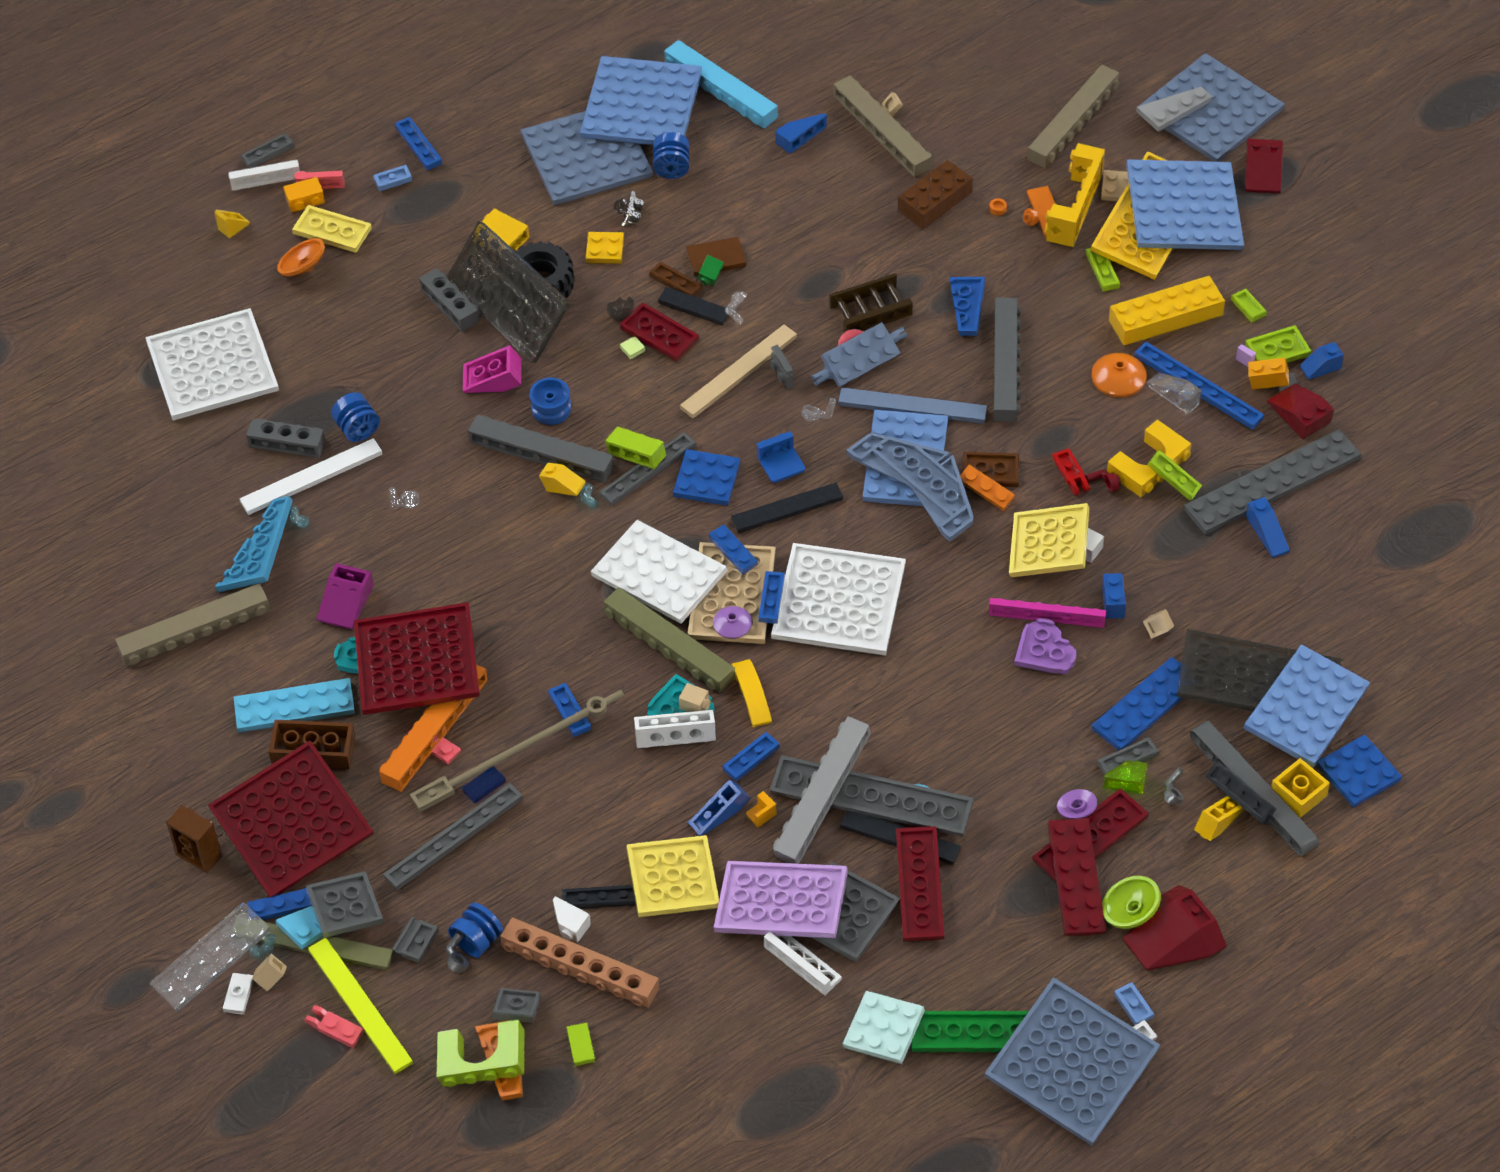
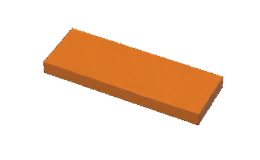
(1041, 201)

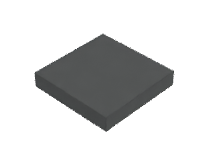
(516, 1005)

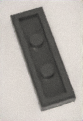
(267, 151)
(1139, 751)

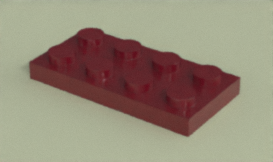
(659, 331)

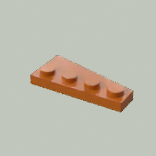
(507, 1087)

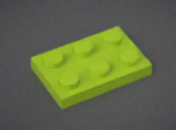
(1279, 344)

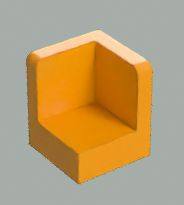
(763, 810)

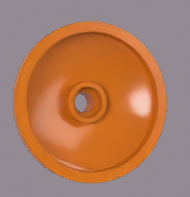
(301, 258)
(1119, 375)

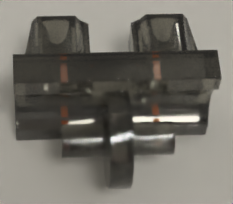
(632, 203)

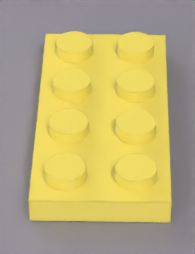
(332, 228)

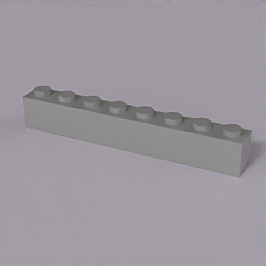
(822, 791)

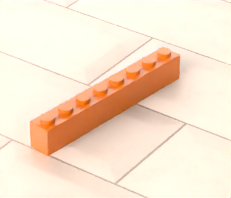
(419, 742)

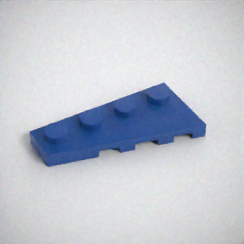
(968, 301)

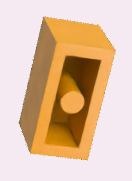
(304, 193)
(1268, 373)

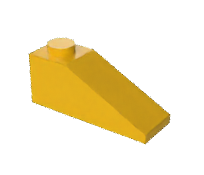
(1218, 818)

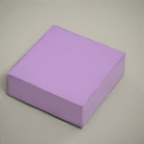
(1245, 355)

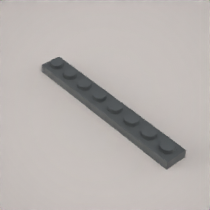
(453, 836)

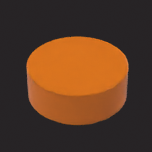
(998, 207)

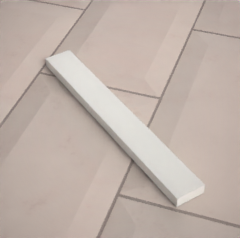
(311, 476)

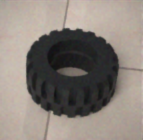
(553, 260)

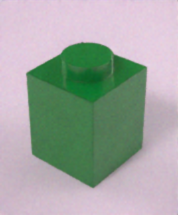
(710, 270)

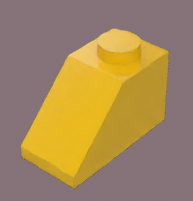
(561, 480)

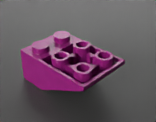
(345, 596)

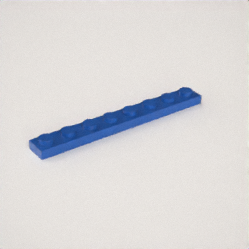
(1210, 392)

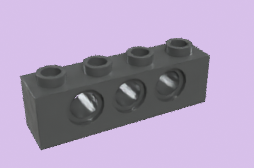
(449, 299)
(286, 438)

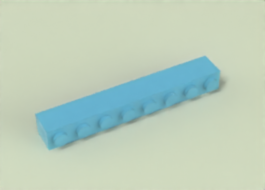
(725, 86)

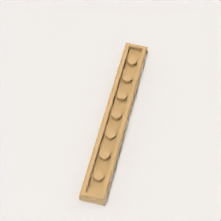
(737, 372)

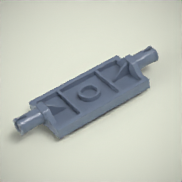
(859, 355)

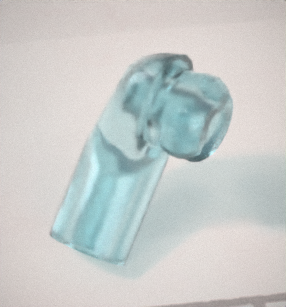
(585, 496)
(297, 520)
(266, 948)

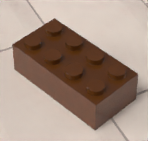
(935, 194)
(331, 740)

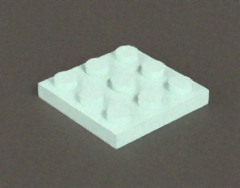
(883, 1027)

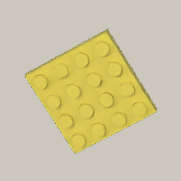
(1049, 540)
(672, 876)

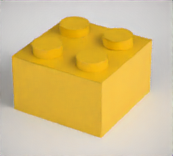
(1301, 787)

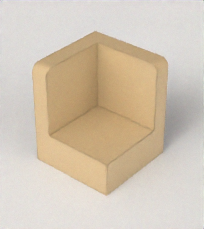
(1158, 623)
(269, 972)

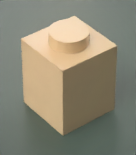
(694, 699)

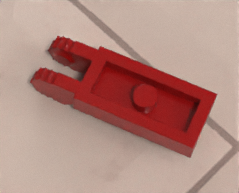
(1070, 470)

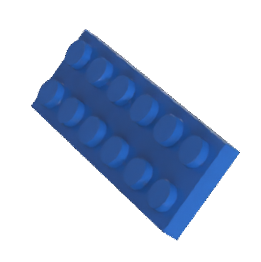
(1141, 706)

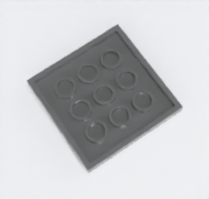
(861, 916)

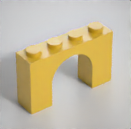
(1140, 477)

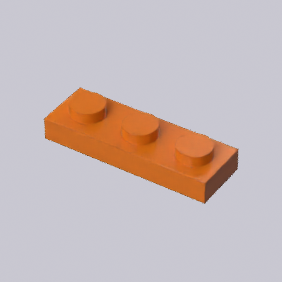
(986, 488)

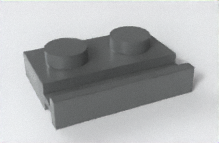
(782, 367)
(415, 940)

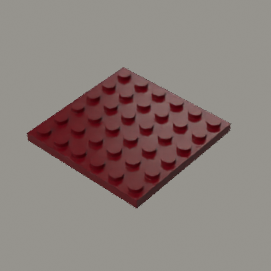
(416, 658)
(290, 819)

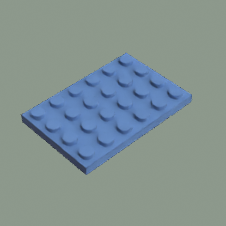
(911, 427)
(1306, 705)

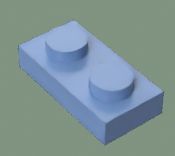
(392, 178)
(1133, 1004)

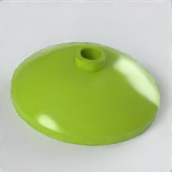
(1131, 902)

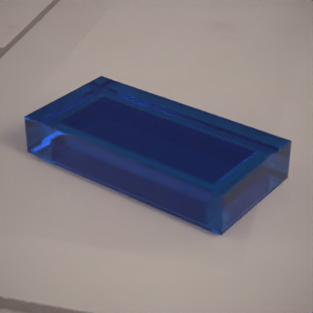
(483, 784)

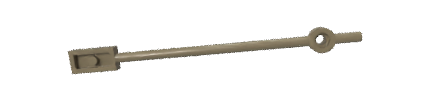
(442, 788)

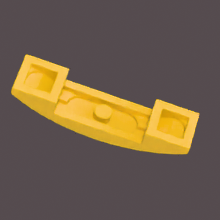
(752, 693)

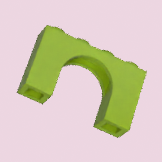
(505, 1062)

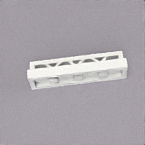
(263, 175)
(802, 965)

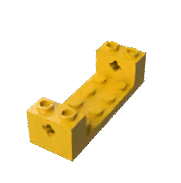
(1066, 222)

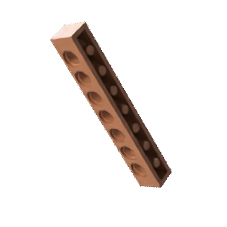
(572, 954)

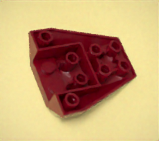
(1177, 932)

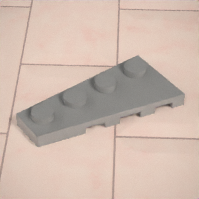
(1173, 108)

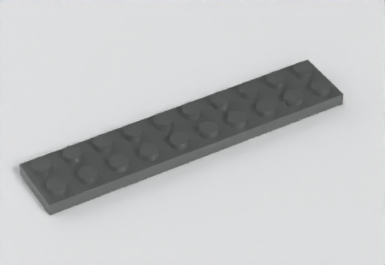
(1272, 481)
(881, 797)

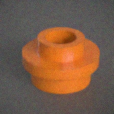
(1030, 217)

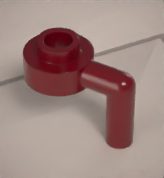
(1111, 480)

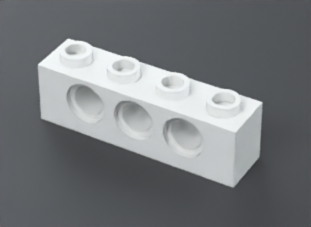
(675, 728)

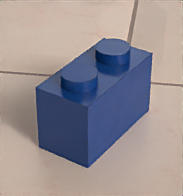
(1113, 595)

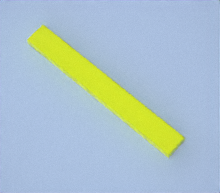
(360, 1006)

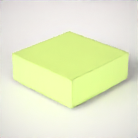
(632, 347)

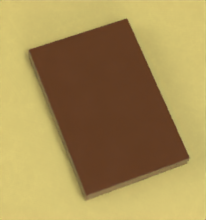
(726, 250)
(998, 466)

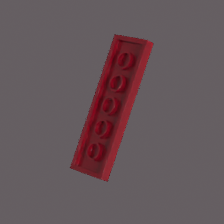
(1108, 825)
(1076, 877)
(920, 884)

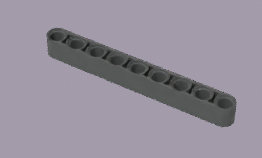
(1284, 819)

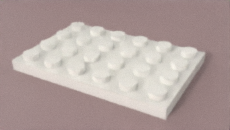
(659, 571)

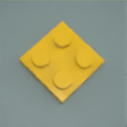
(605, 247)

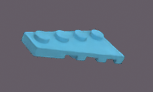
(301, 927)

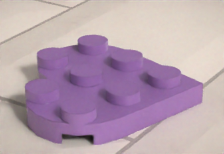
(1044, 648)

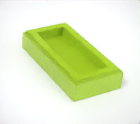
(1248, 305)
(580, 1044)

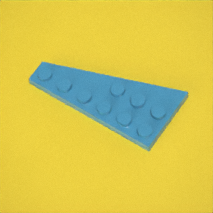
(257, 554)

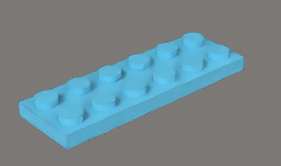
(294, 703)

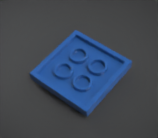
(706, 477)
(1359, 771)

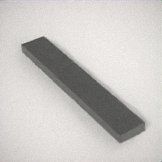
(640, 474)

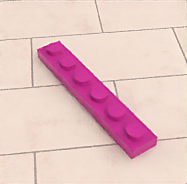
(1055, 613)

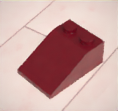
(1263, 166)
(1302, 409)

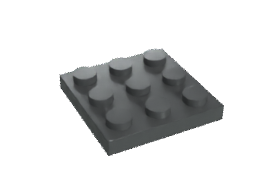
(344, 904)

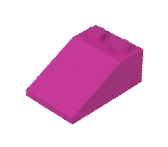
(493, 372)

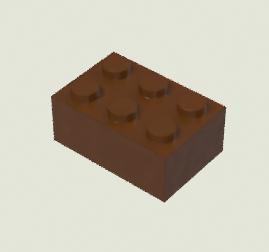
(194, 838)

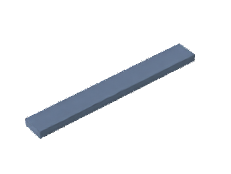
(902, 403)

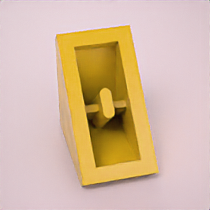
(230, 222)

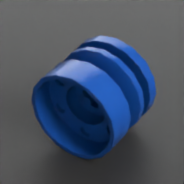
(671, 155)
(355, 417)
(479, 929)

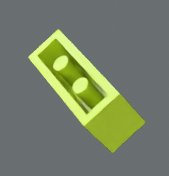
(635, 447)

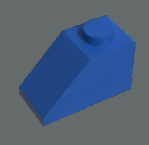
(1323, 361)

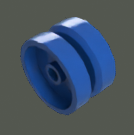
(550, 401)

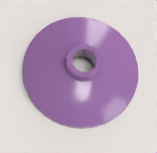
(729, 627)
(1077, 804)

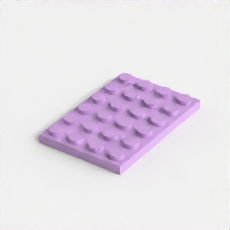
(781, 899)

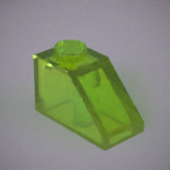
(1128, 776)

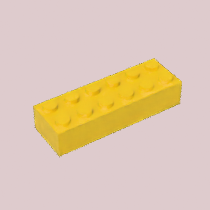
(1166, 310)

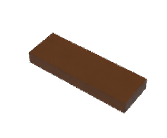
(675, 279)

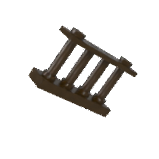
(869, 319)

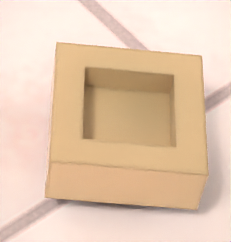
(892, 104)

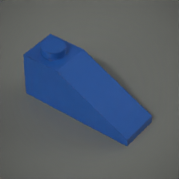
(798, 132)
(1267, 527)
(719, 808)

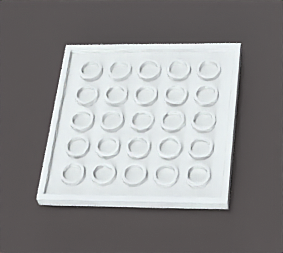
(212, 364)
(839, 599)

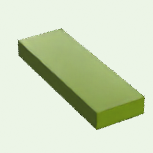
(1103, 270)
(1174, 475)

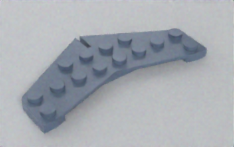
(924, 469)

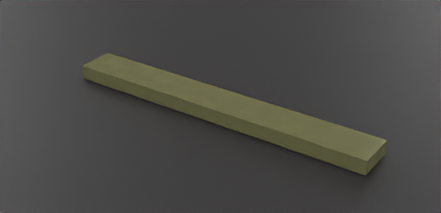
(347, 950)

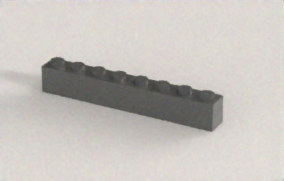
(1006, 361)
(540, 448)

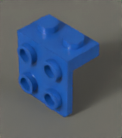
(779, 457)

